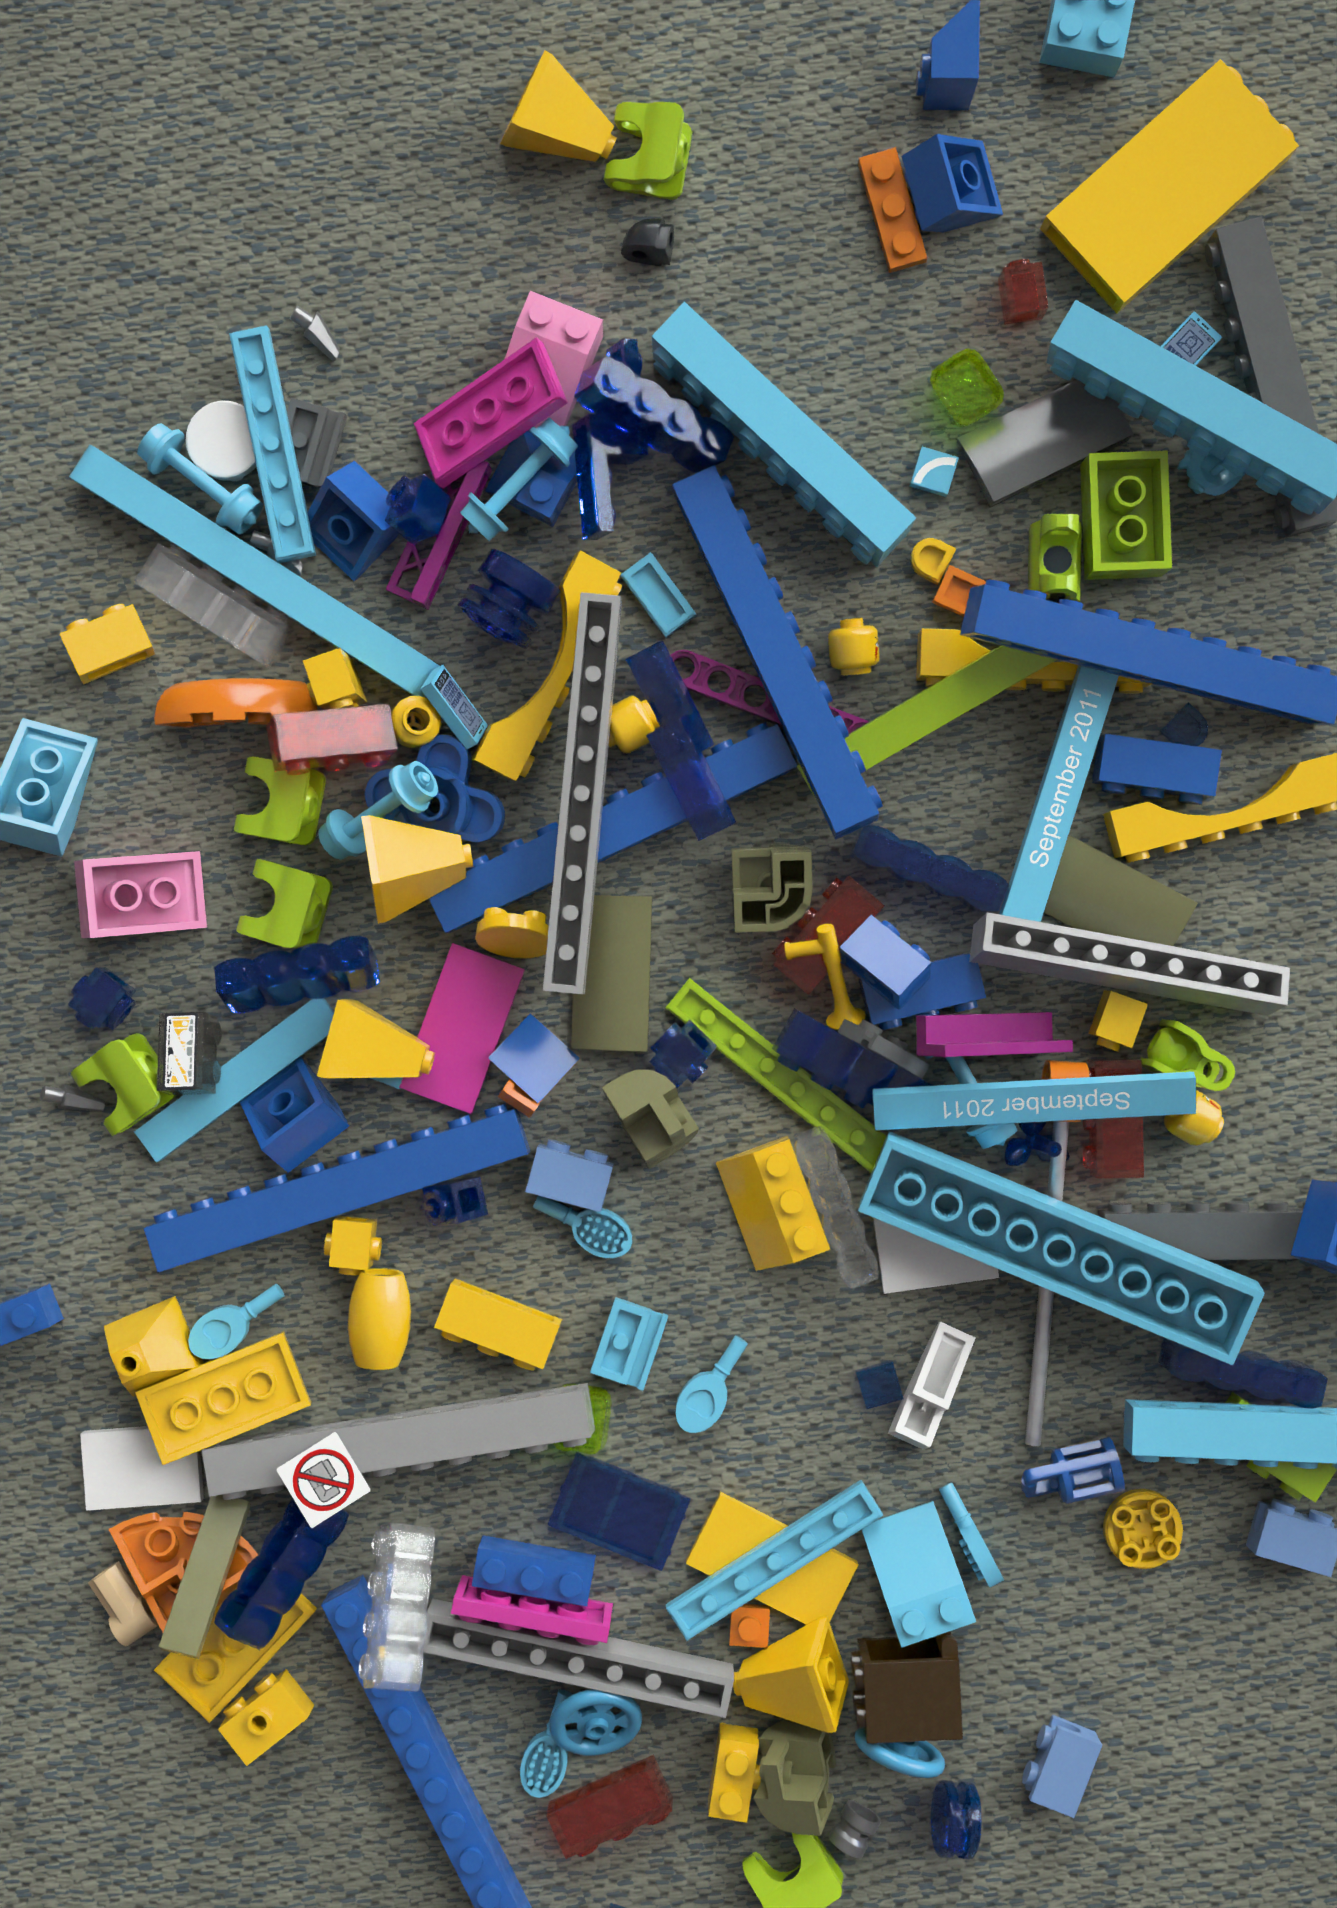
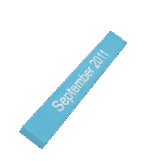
(1059, 794)
(1035, 1101)

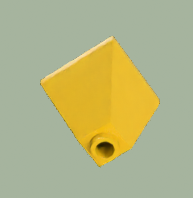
(558, 117)
(410, 864)
(371, 1046)
(150, 1345)
(797, 1678)

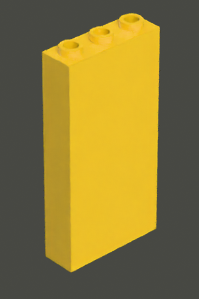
(1169, 185)

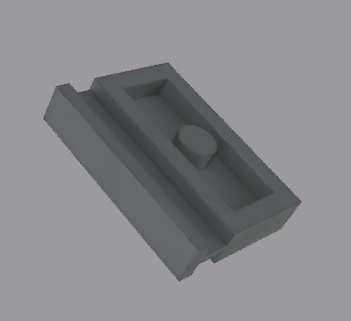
(315, 439)
(889, 1048)

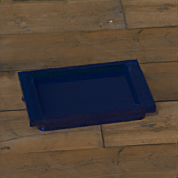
(619, 1511)

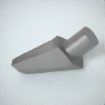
(316, 331)
(264, 542)
(71, 1098)

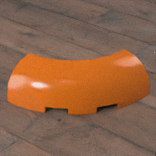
(230, 701)

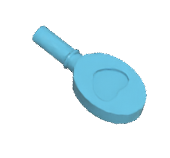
(597, 1232)
(228, 1325)
(705, 1394)
(972, 1538)
(544, 1760)

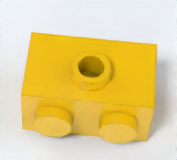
(107, 642)
(334, 681)
(266, 1716)
(734, 1772)

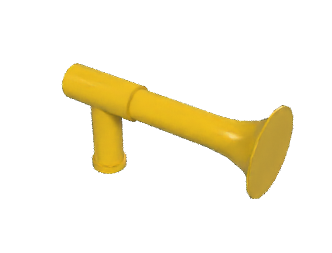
(828, 947)

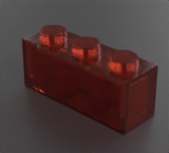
(331, 738)
(846, 910)
(1114, 1143)
(610, 1807)

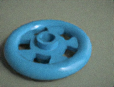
(595, 1722)
(908, 1758)

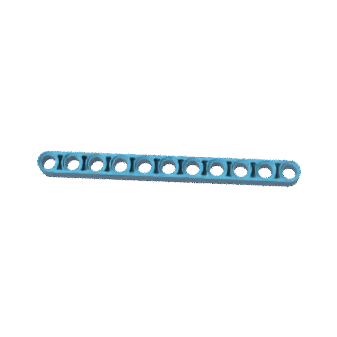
(253, 570)

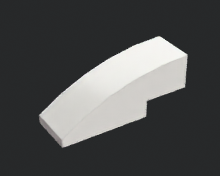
(932, 1386)

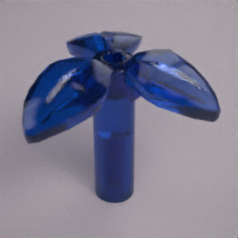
(1019, 1149)

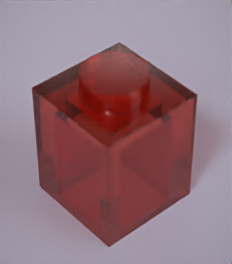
(1022, 291)

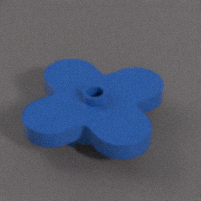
(463, 809)

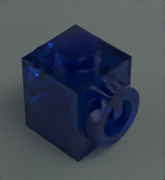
(416, 508)
(102, 999)
(682, 1053)
(454, 1201)

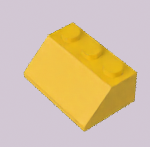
(773, 1205)

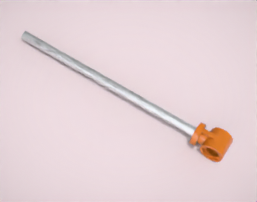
(1051, 1070)

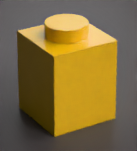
(1117, 1020)

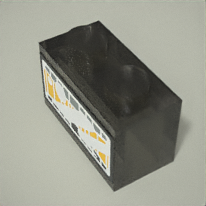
(188, 1053)

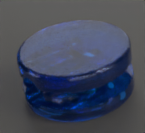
(956, 1819)

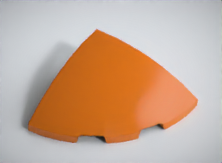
(158, 1554)

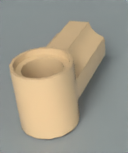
(127, 1608)

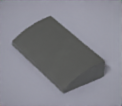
(1042, 440)

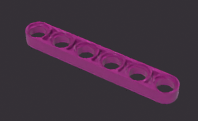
(738, 684)

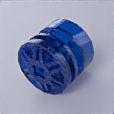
(509, 598)

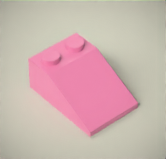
(569, 339)
(140, 894)

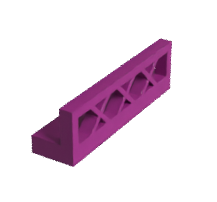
(445, 544)
(987, 1034)

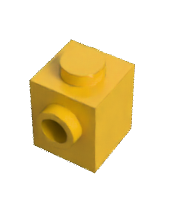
(352, 1244)

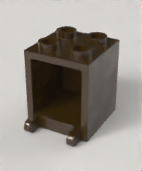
(908, 1689)

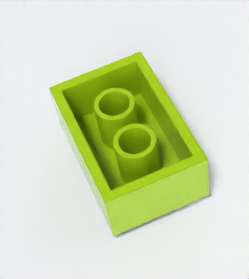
(1126, 515)

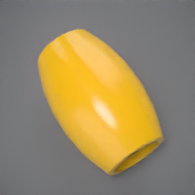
(379, 1318)

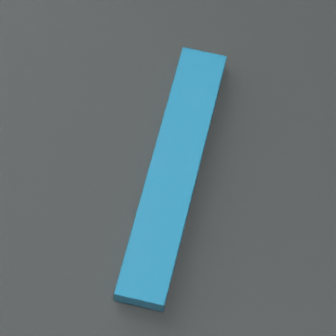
(272, 444)
(238, 1079)
(774, 1560)

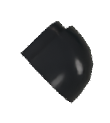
(649, 242)

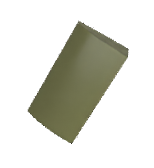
(1114, 899)
(617, 990)

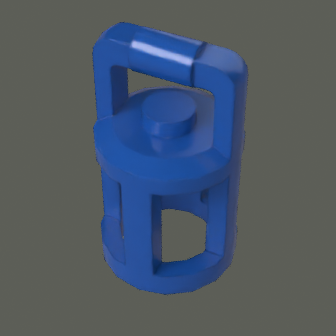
(1064, 1481)

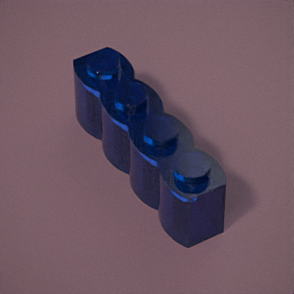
(648, 411)
(939, 874)
(288, 977)
(838, 1060)
(1251, 1371)
(277, 1576)

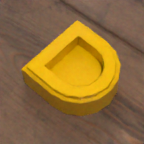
(931, 559)

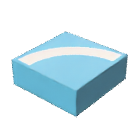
(934, 471)

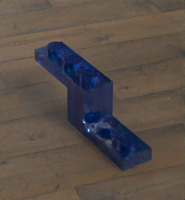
(601, 445)
(681, 740)

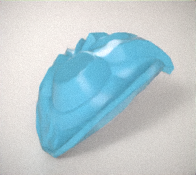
(1207, 474)

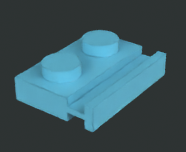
(629, 1343)

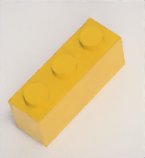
(497, 1325)

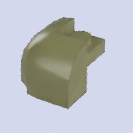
(770, 886)
(651, 1114)
(795, 1777)

